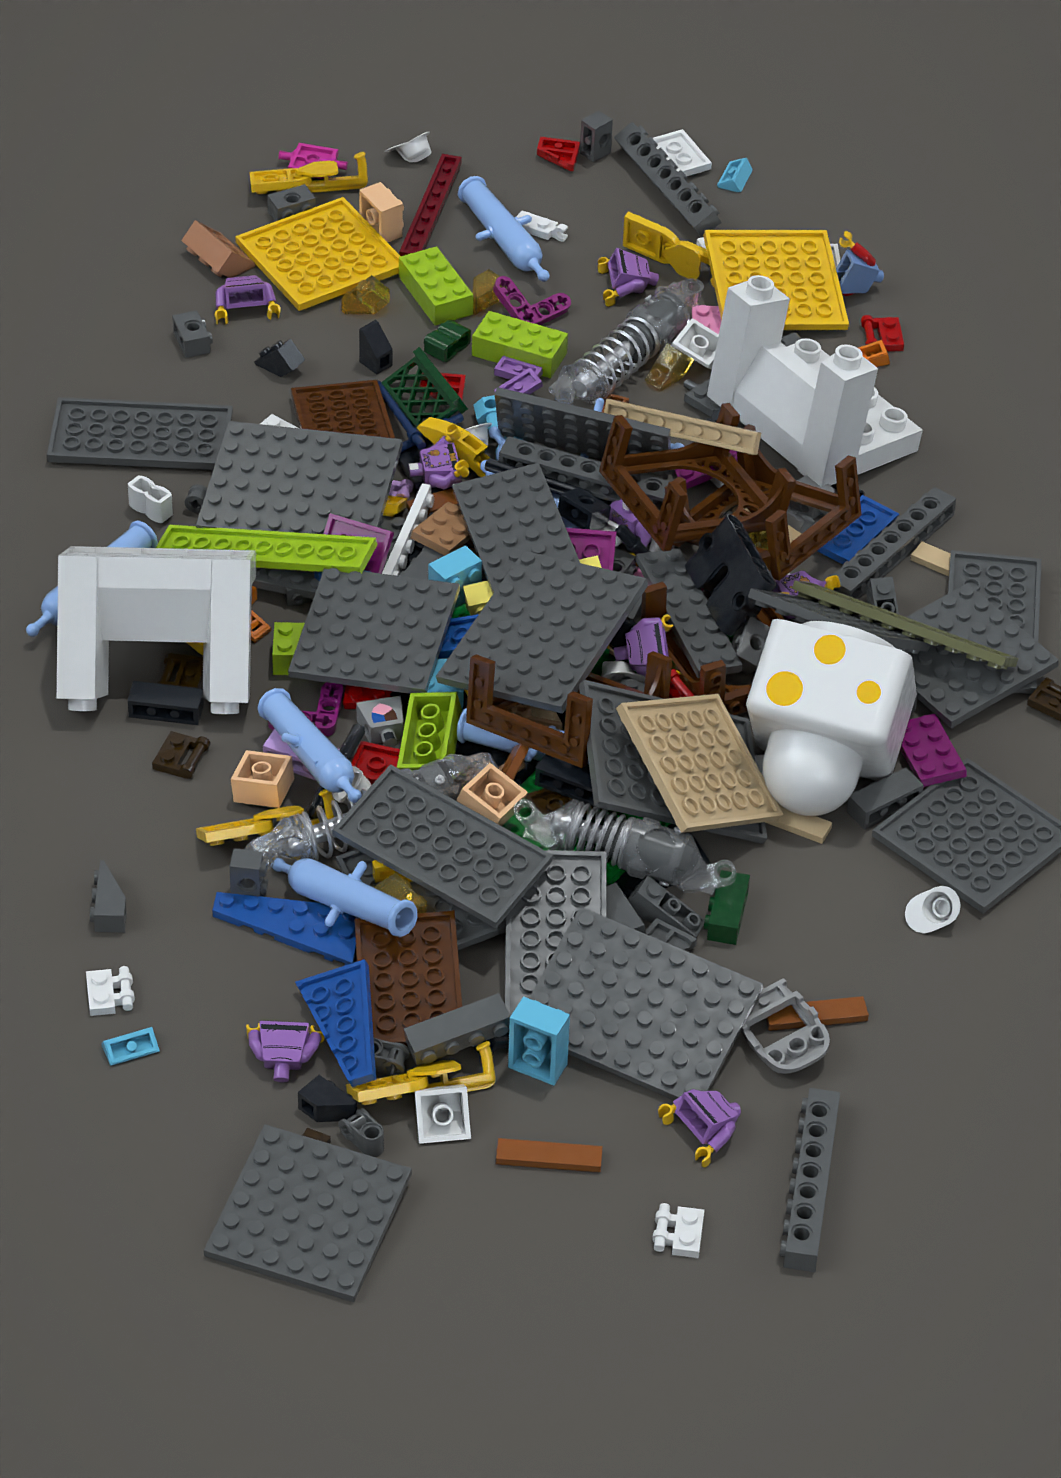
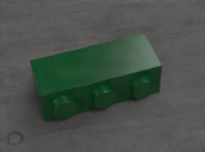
(727, 909)

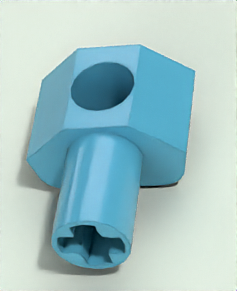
(486, 411)

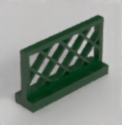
(434, 378)

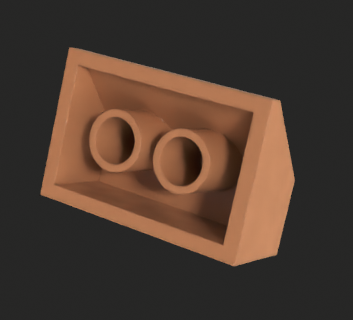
(216, 251)

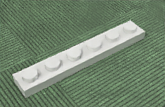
(404, 544)

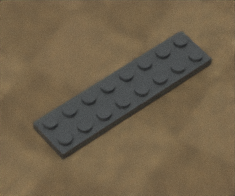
(687, 607)

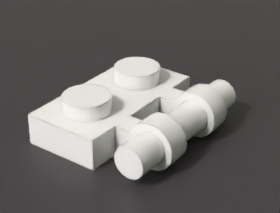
(101, 994)
(687, 1234)

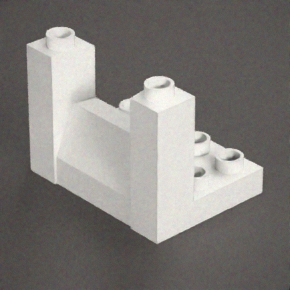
(800, 397)
(156, 599)

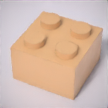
(382, 211)
(262, 779)
(492, 795)

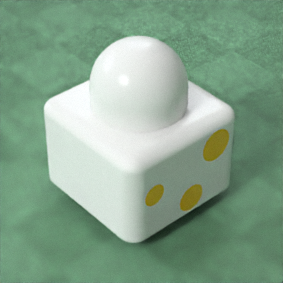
(828, 711)

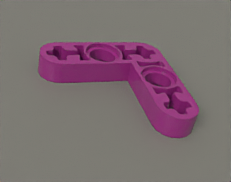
(530, 312)
(323, 716)

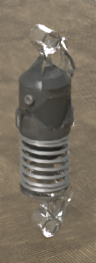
(633, 844)

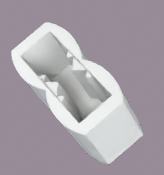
(150, 499)

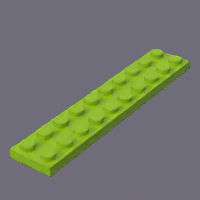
(277, 548)

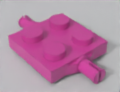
(307, 153)

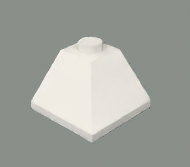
(697, 343)
(442, 1114)

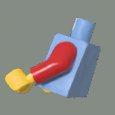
(856, 268)

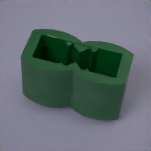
(447, 340)

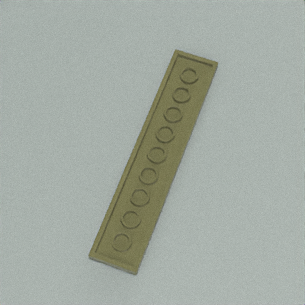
(909, 626)

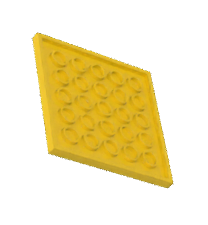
(319, 253)
(796, 263)

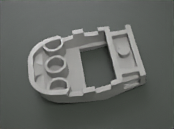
(796, 1049)

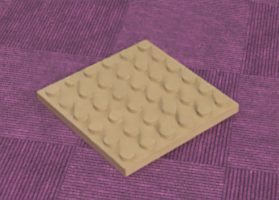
(699, 762)

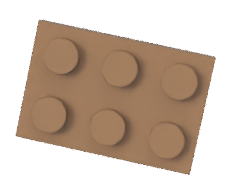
(443, 530)

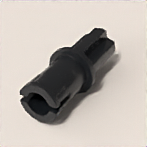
(632, 542)

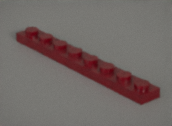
(431, 204)

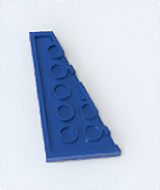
(291, 923)
(344, 1014)

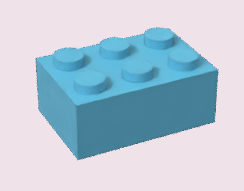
(538, 1040)

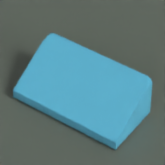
(735, 175)
(130, 1046)

